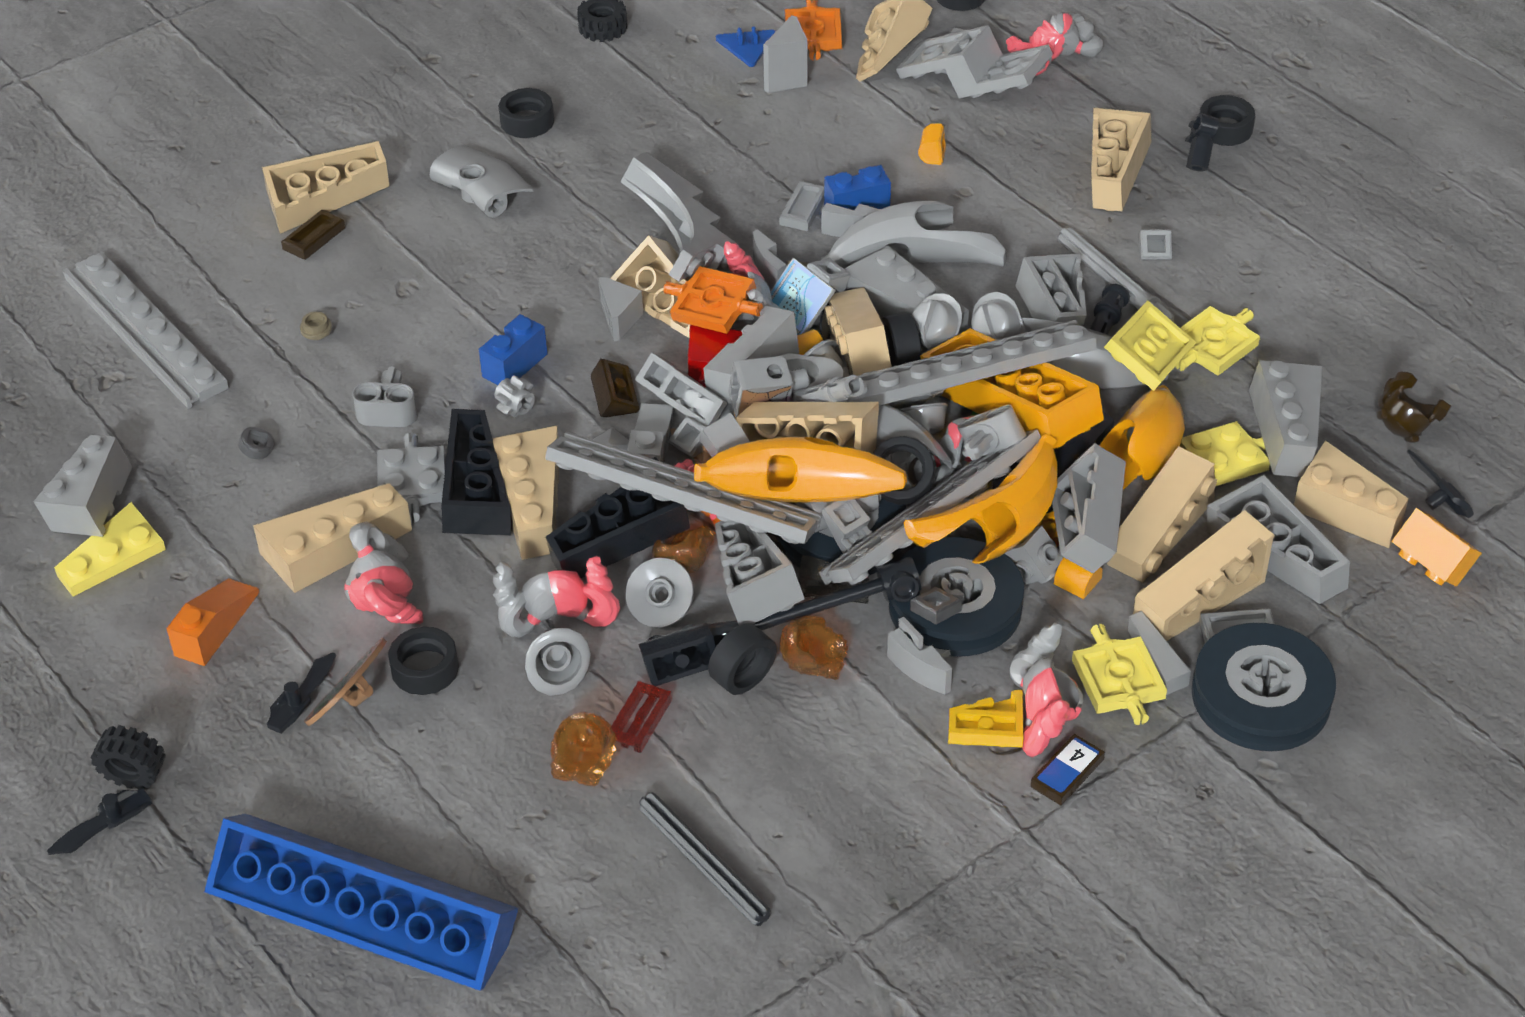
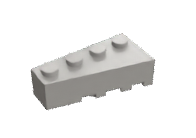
(1287, 413)
(1298, 550)

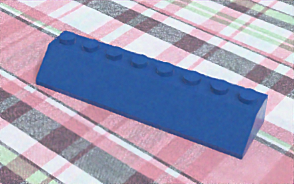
(360, 900)

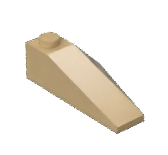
(889, 31)
(648, 271)

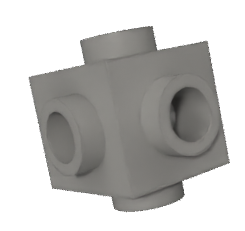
(1036, 557)

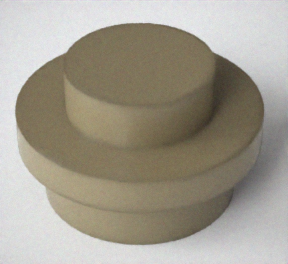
(315, 326)

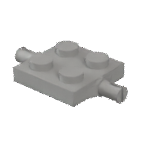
(413, 472)

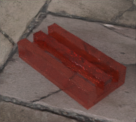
(629, 738)

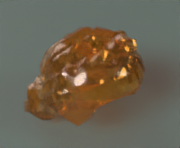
(687, 548)
(813, 647)
(578, 752)

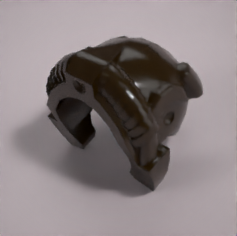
(1404, 415)

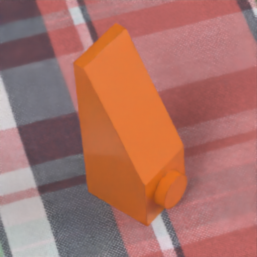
(208, 620)

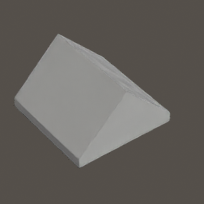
(786, 58)

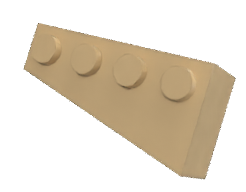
(1117, 155)
(323, 182)
(858, 331)
(842, 423)
(530, 487)
(1164, 514)
(317, 539)
(1208, 577)

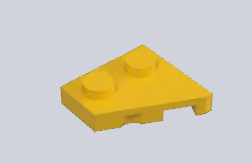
(988, 722)

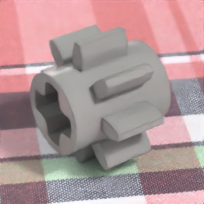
(514, 396)

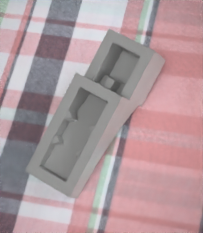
(680, 390)
(652, 431)

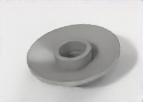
(644, 588)

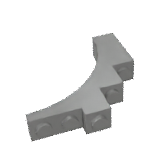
(680, 209)

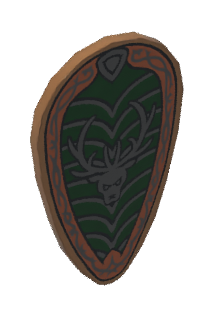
(341, 689)

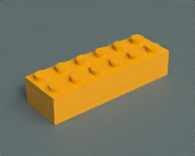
(1040, 394)

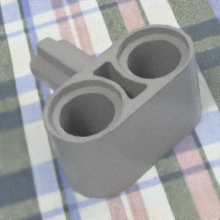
(385, 402)
(991, 432)

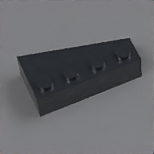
(473, 486)
(615, 529)

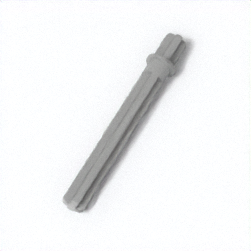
(1107, 270)

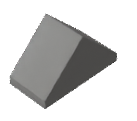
(620, 305)

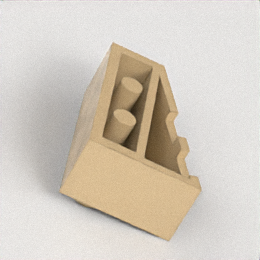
(1350, 497)

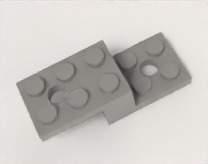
(975, 62)

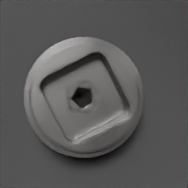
(255, 443)

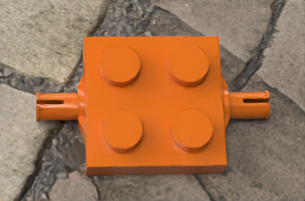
(820, 26)
(712, 299)

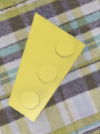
(125, 544)

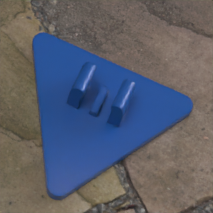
(746, 45)

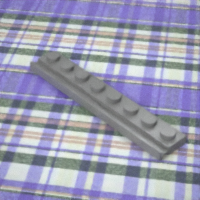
(146, 330)
(975, 363)
(966, 482)
(678, 485)

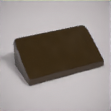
(614, 389)

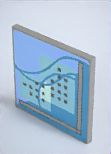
(803, 293)

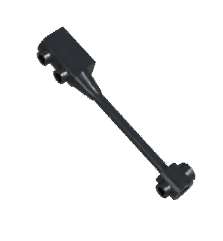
(690, 649)

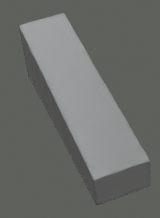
(1168, 663)

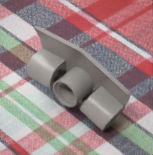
(480, 178)

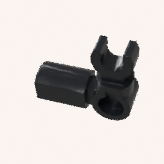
(1202, 131)

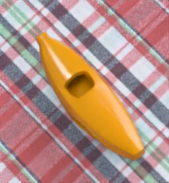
(1155, 437)
(800, 471)
(1004, 512)

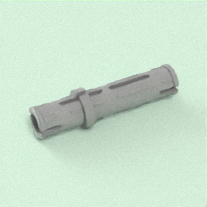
(834, 390)

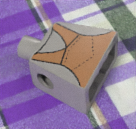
(763, 381)

